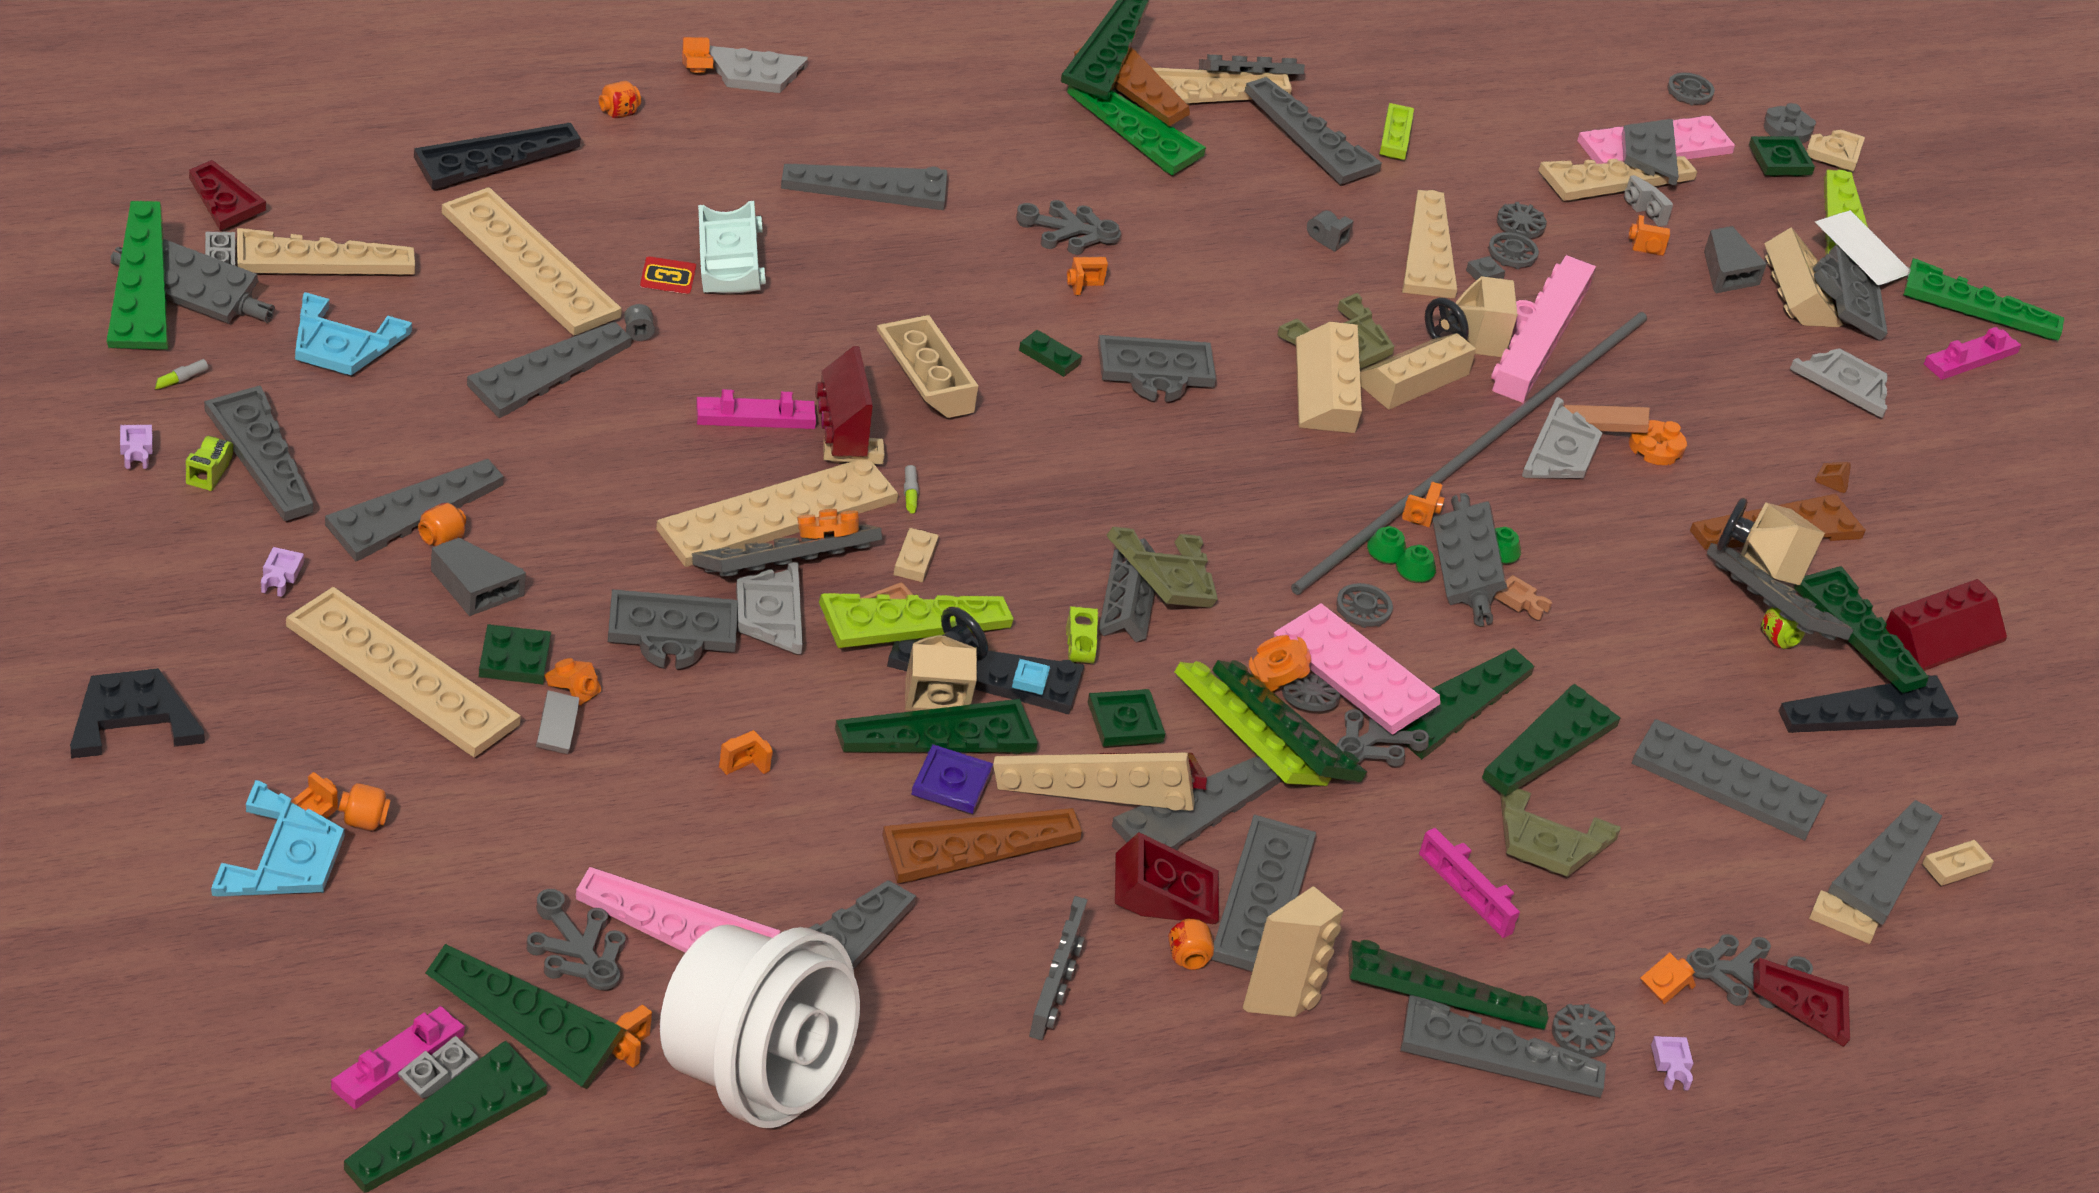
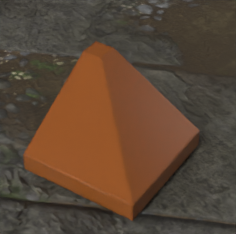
(1834, 475)

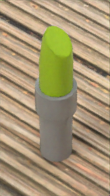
(181, 374)
(911, 488)

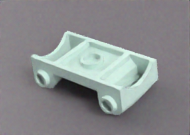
(730, 250)

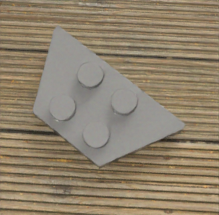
(756, 69)
(1847, 377)
(1563, 445)
(771, 608)

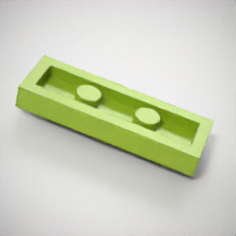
(1396, 131)

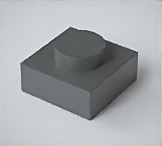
(1486, 268)

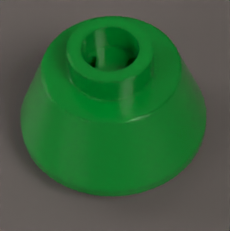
(1509, 544)
(1387, 545)
(1416, 564)

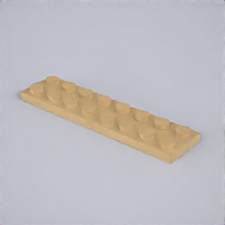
(531, 261)
(774, 509)
(403, 671)

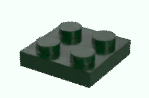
(1781, 155)
(515, 654)
(1126, 717)

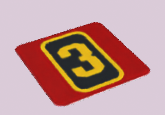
(668, 275)

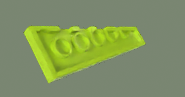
(882, 619)
(1248, 725)

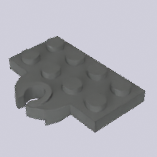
(1854, 291)
(1156, 364)
(672, 625)

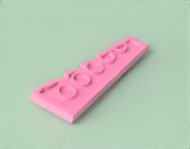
(657, 912)

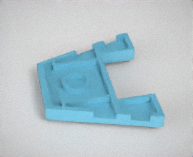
(340, 345)
(296, 855)

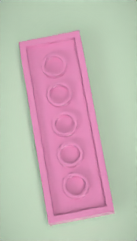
(1693, 139)
(1361, 670)

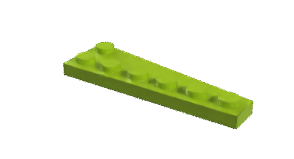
(1840, 197)

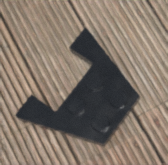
(130, 701)

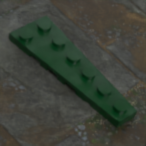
(1838, 594)
(1468, 695)
(963, 728)
(1293, 729)
(1555, 735)
(465, 1105)

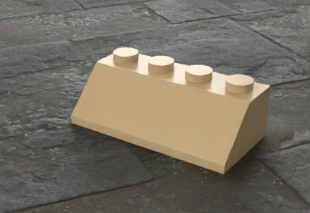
(1795, 274)
(931, 365)
(1418, 370)
(1329, 378)
(1294, 956)

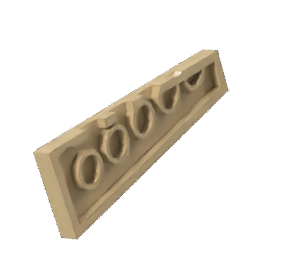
(1599, 179)
(264, 253)

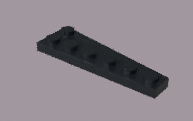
(479, 156)

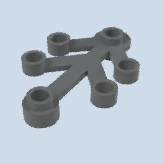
(1099, 230)
(1362, 746)
(1707, 965)
(599, 972)

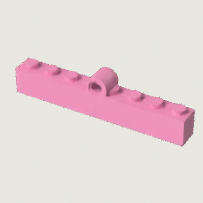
(1541, 327)

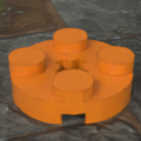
(1668, 434)
(828, 523)
(1293, 666)

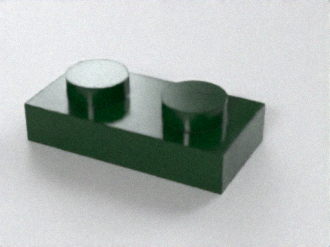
(1050, 353)

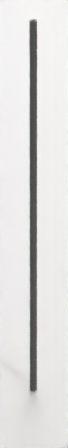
(1467, 454)

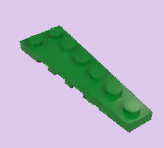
(1153, 137)
(1931, 285)
(140, 298)

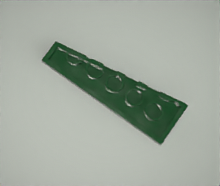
(1104, 53)
(1415, 978)
(546, 1024)

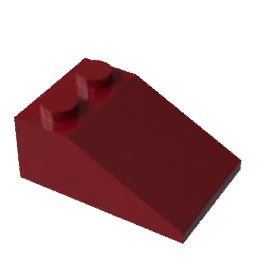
(1165, 882)

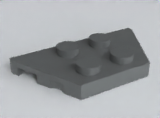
(1651, 148)

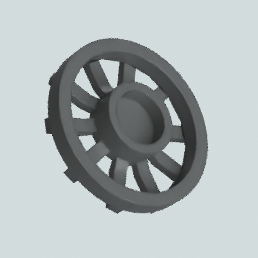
(1691, 88)
(1521, 221)
(1513, 249)
(1364, 605)
(1311, 693)
(1583, 1030)

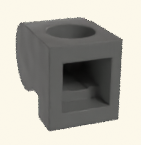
(1329, 230)

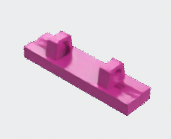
(1972, 354)
(755, 412)
(1454, 867)
(380, 1068)

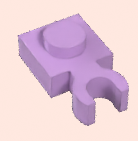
(136, 444)
(280, 568)
(1673, 1056)

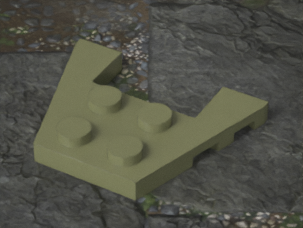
(1372, 340)
(1174, 577)
(1550, 843)

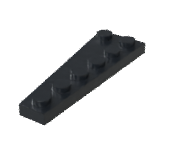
(997, 673)
(1871, 708)

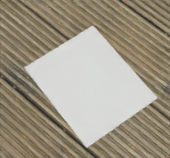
(1863, 247)

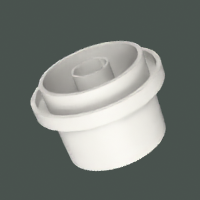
(762, 1019)

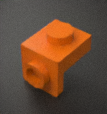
(696, 54)
(1648, 237)
(1087, 272)
(1422, 510)
(575, 676)
(744, 751)
(318, 796)
(1669, 977)
(638, 1028)

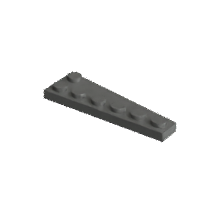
(1328, 148)
(1780, 595)

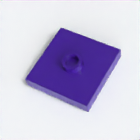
(952, 779)

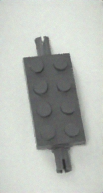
(208, 284)
(1470, 556)

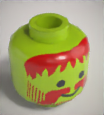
(1780, 630)

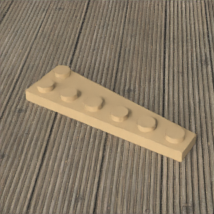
(1214, 86)
(1430, 252)
(1120, 778)

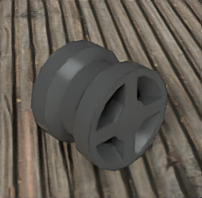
(639, 322)

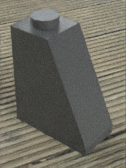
(1732, 261)
(476, 576)

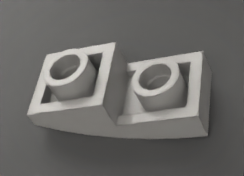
(1647, 198)
(221, 246)
(557, 722)
(432, 1072)

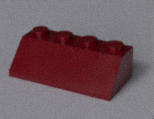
(845, 405)
(1949, 624)

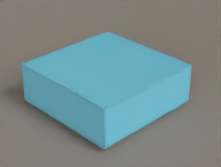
(1031, 676)

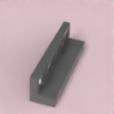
(1133, 605)

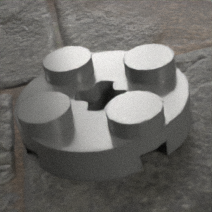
(1789, 121)

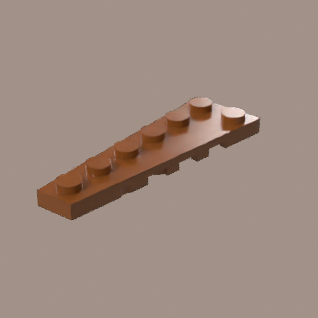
(1149, 90)
(1824, 512)
(954, 844)

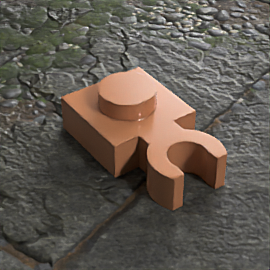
(1522, 595)

